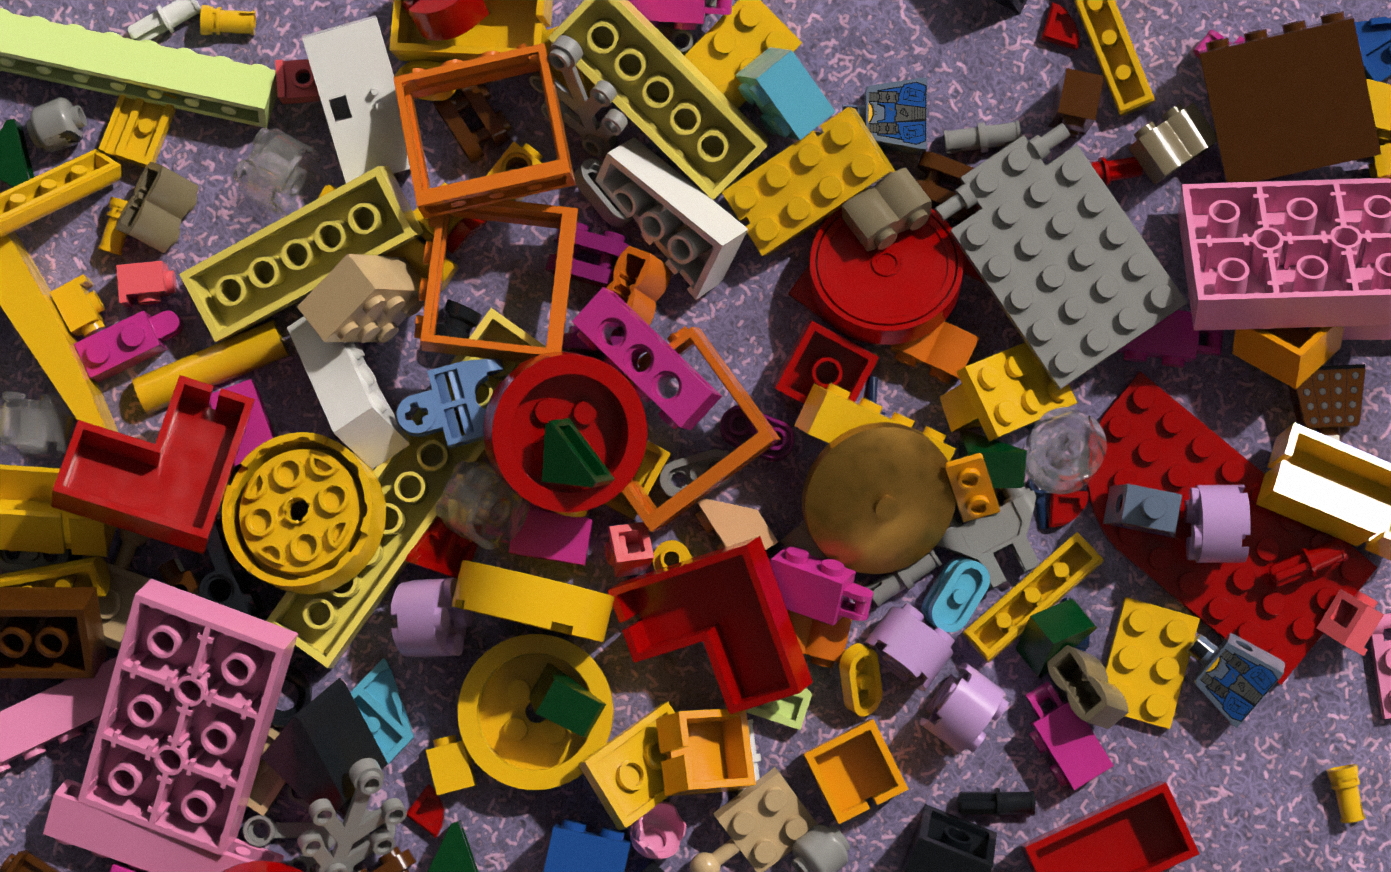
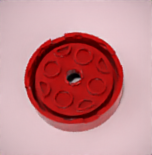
(563, 387)

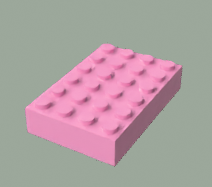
(1287, 253)
(186, 716)

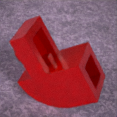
(445, 18)

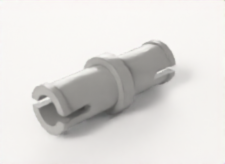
(981, 137)
(896, 581)

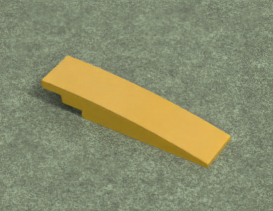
(38, 321)

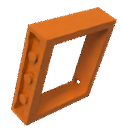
(495, 187)
(430, 288)
(659, 517)

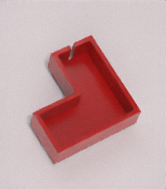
(162, 487)
(732, 607)
(1124, 836)

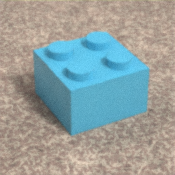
(784, 94)

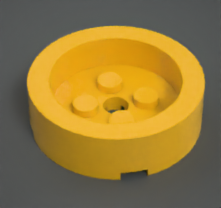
(336, 533)
(532, 600)
(495, 717)

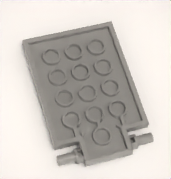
(1059, 255)

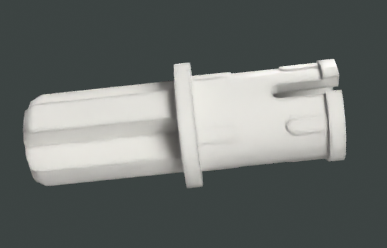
(164, 19)

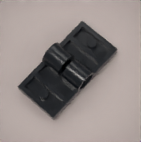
(231, 571)

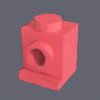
(288, 88)
(145, 282)
(629, 549)
(1351, 620)

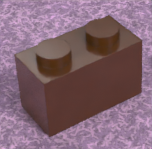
(1076, 101)

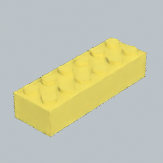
(663, 93)
(299, 251)

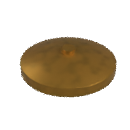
(878, 498)

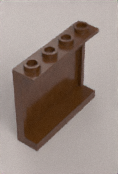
(1290, 99)

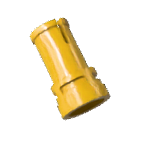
(226, 21)
(112, 239)
(1345, 783)

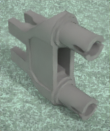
(990, 533)

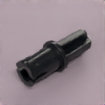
(996, 803)

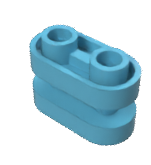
(955, 594)

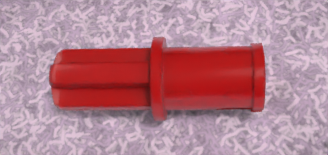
(1117, 169)
(1308, 562)

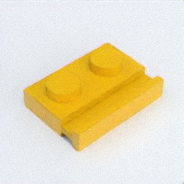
(137, 130)

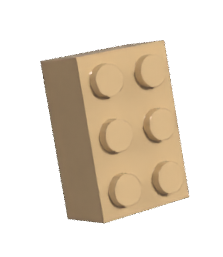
(363, 299)

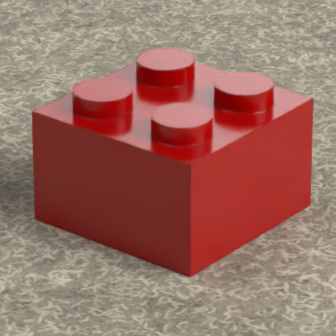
(823, 359)

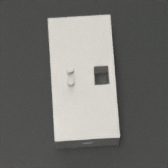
(358, 96)

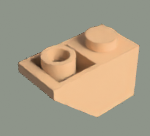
(733, 523)

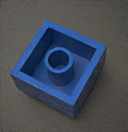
(582, 850)

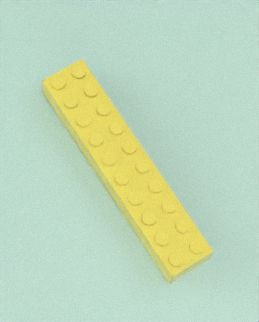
(411, 488)

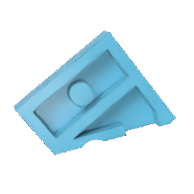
(384, 710)

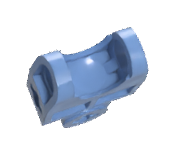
(465, 381)

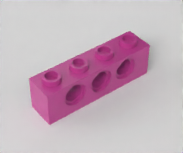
(694, 394)

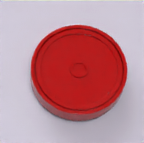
(886, 292)

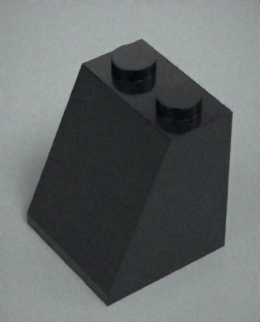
(322, 747)
(949, 845)

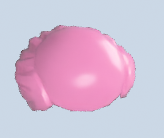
(658, 832)

